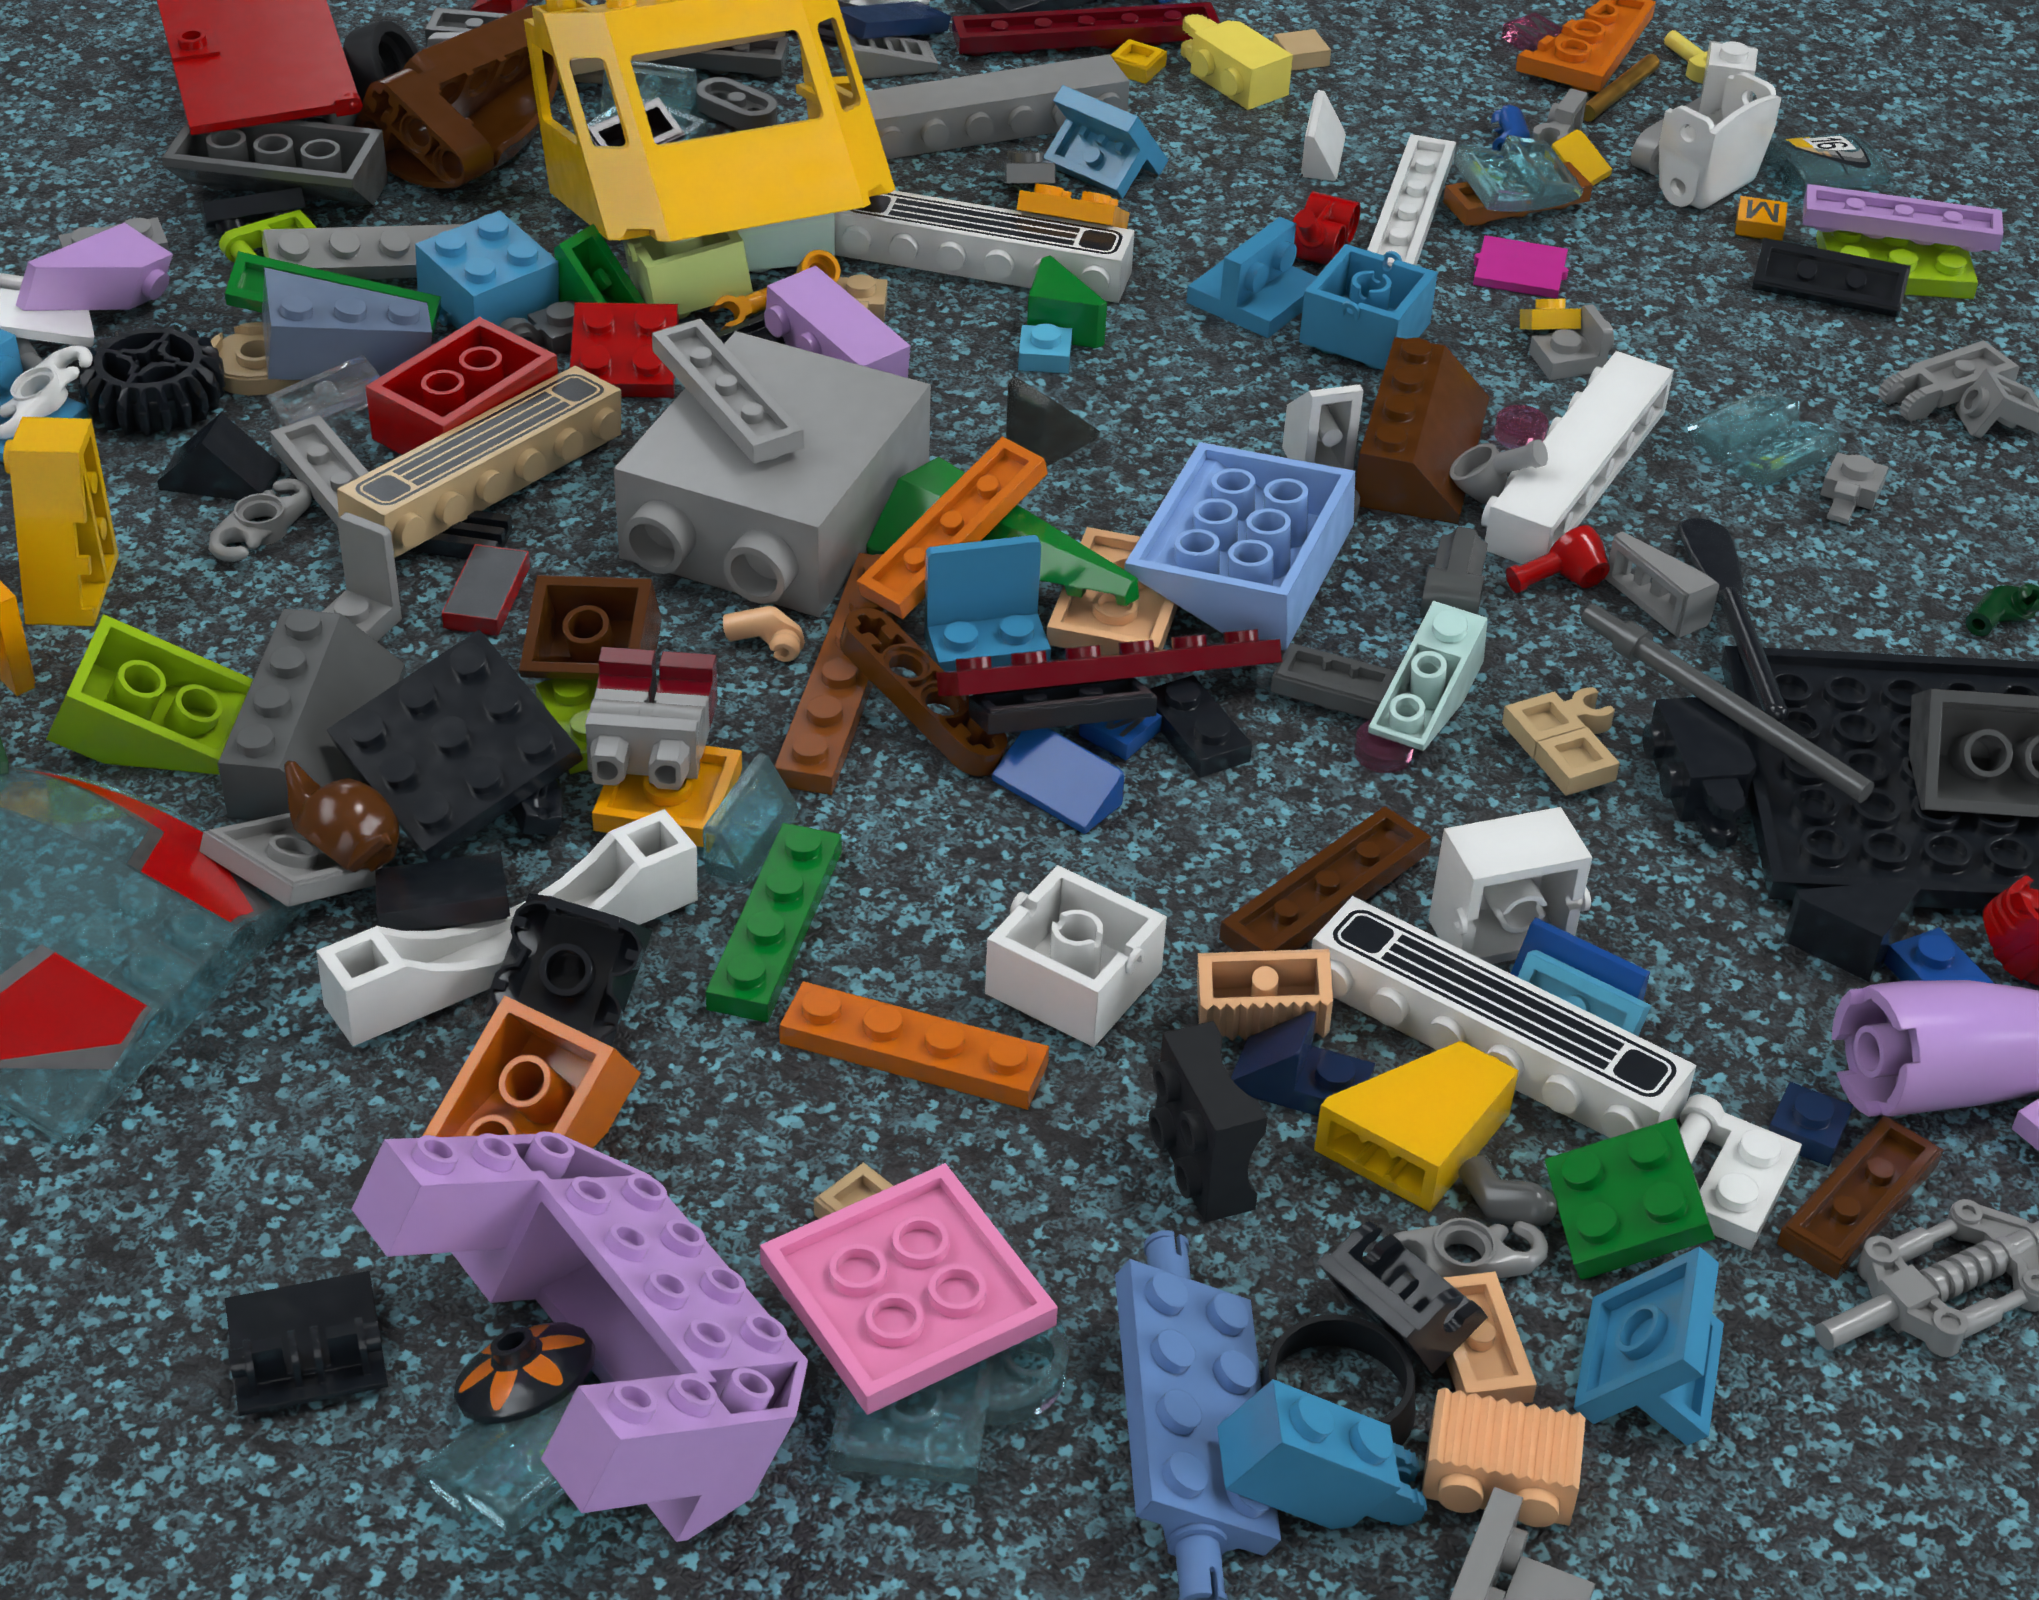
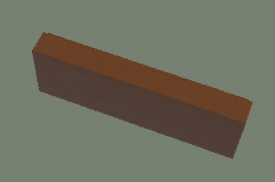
(1859, 1197)

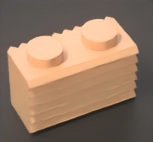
(1263, 989)
(1504, 1446)

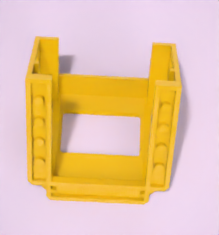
(711, 180)

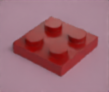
(617, 345)

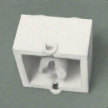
(1503, 876)
(1074, 955)

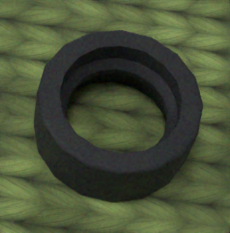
(365, 45)

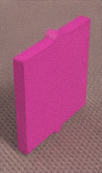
(1520, 266)

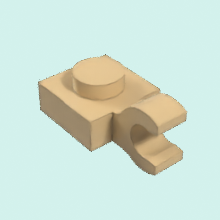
(868, 291)

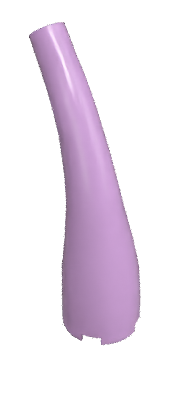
(1937, 1045)

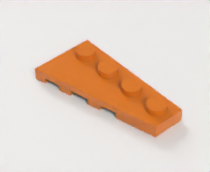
(1589, 47)

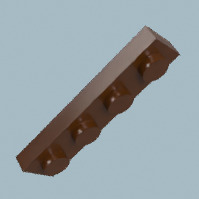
(1314, 892)

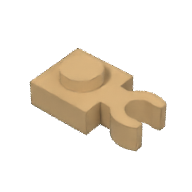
(1551, 716)

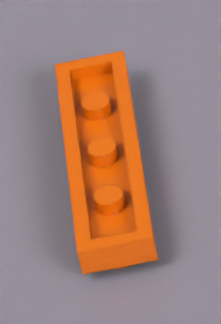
(958, 516)
(914, 1045)

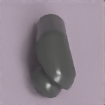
(1506, 1200)

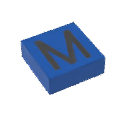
(1122, 736)

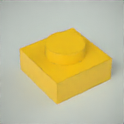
(1550, 315)

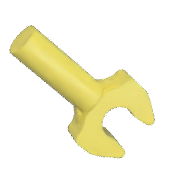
(1690, 52)

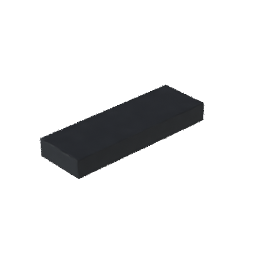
(1831, 277)
(1062, 705)

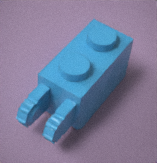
(1318, 1460)

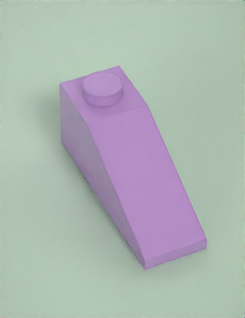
(97, 273)

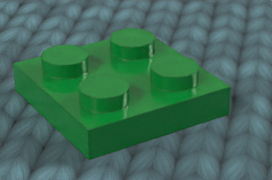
(1628, 1199)

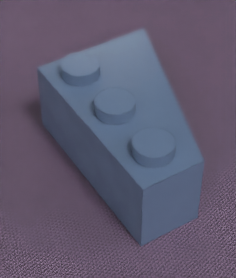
(323, 323)

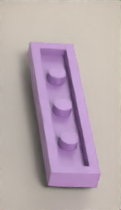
(1902, 218)

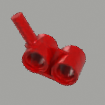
(1325, 227)

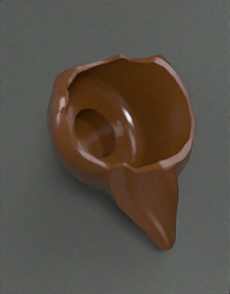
(343, 819)

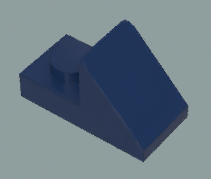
(1292, 1073)

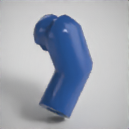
(1510, 123)

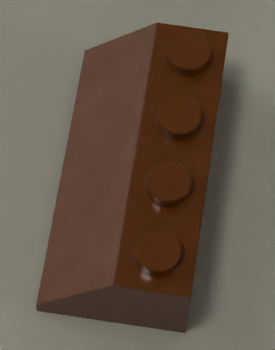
(1417, 429)

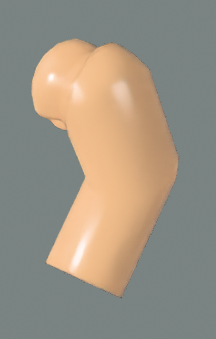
(770, 625)

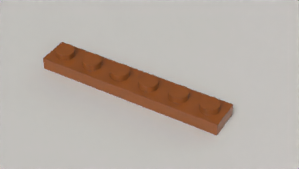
(830, 703)

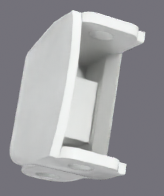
(1719, 149)

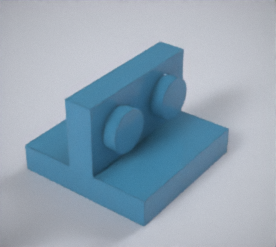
(1102, 143)
(1256, 282)
(1655, 1348)

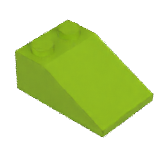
(148, 703)

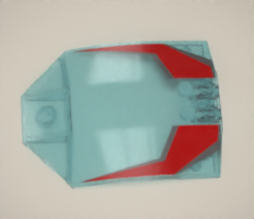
(107, 942)

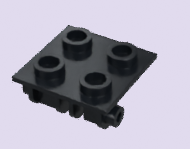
(304, 1343)

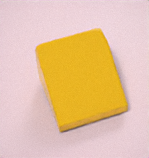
(1583, 156)

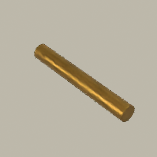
(1620, 86)

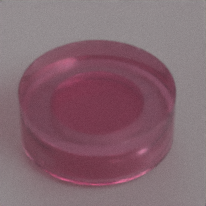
(1519, 425)
(1381, 753)

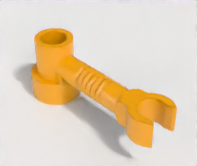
(746, 306)

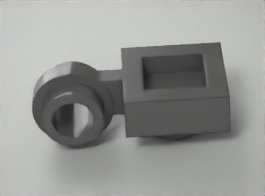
(546, 327)

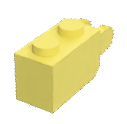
(1237, 61)

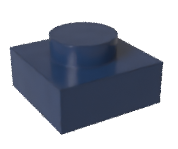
(1811, 1120)

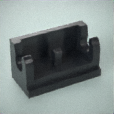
(1402, 1295)

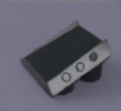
(571, 964)

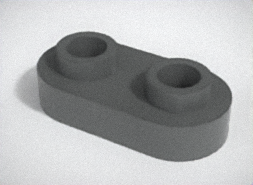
(735, 103)

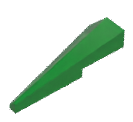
(1062, 557)

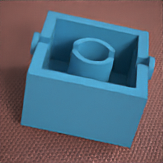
(486, 272)
(1365, 303)

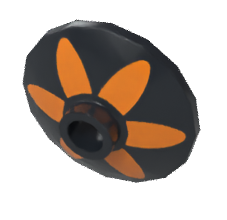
(524, 1372)

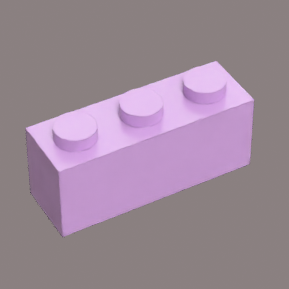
(827, 320)

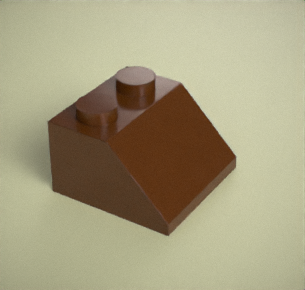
(580, 616)

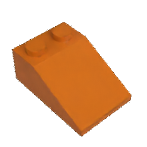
(533, 1079)

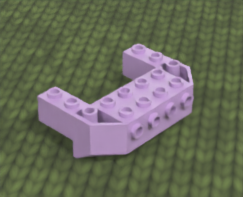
(684, 1352)

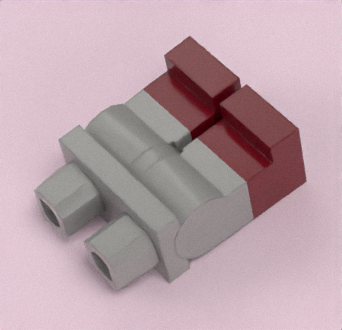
(649, 727)

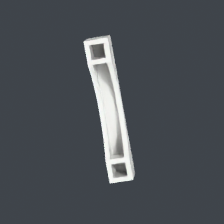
(400, 976)

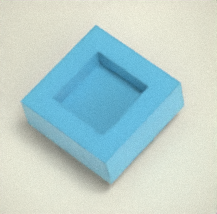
(1045, 348)

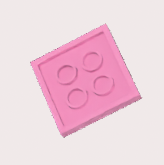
(907, 1287)

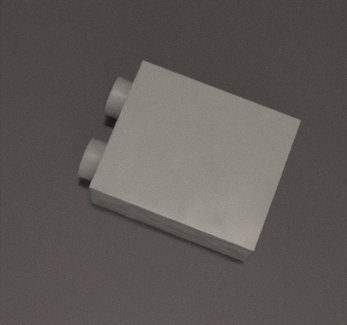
(787, 523)

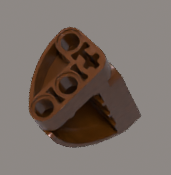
(459, 105)

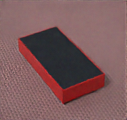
(486, 589)

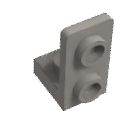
(370, 576)

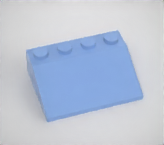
(1246, 539)

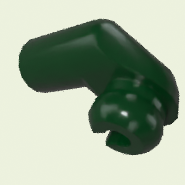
(2003, 605)

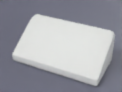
(1322, 141)

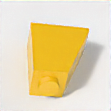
(1418, 1121)

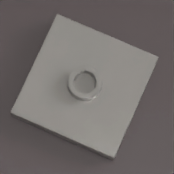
(281, 861)

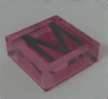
(1528, 30)

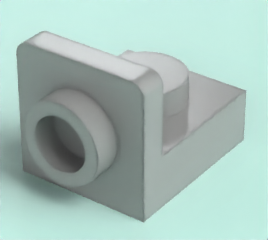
(1574, 351)
(1998, 399)

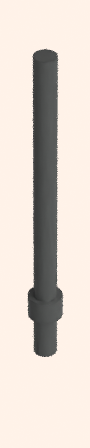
(1637, 644)

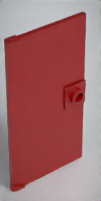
(256, 62)

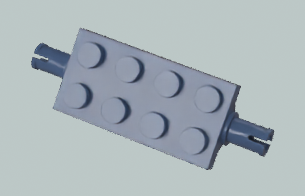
(1185, 1372)

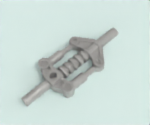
(1916, 1299)

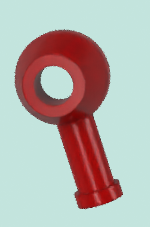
(1575, 555)

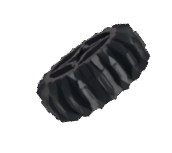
(152, 380)

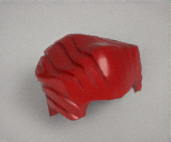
(2014, 929)

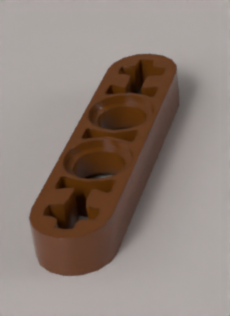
(880, 644)

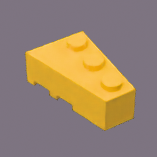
(60, 520)

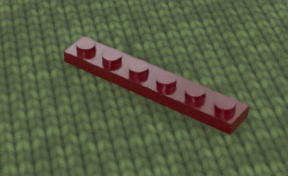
(1075, 28)
(1086, 664)

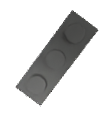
(1025, 167)

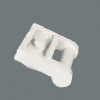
(1746, 1172)

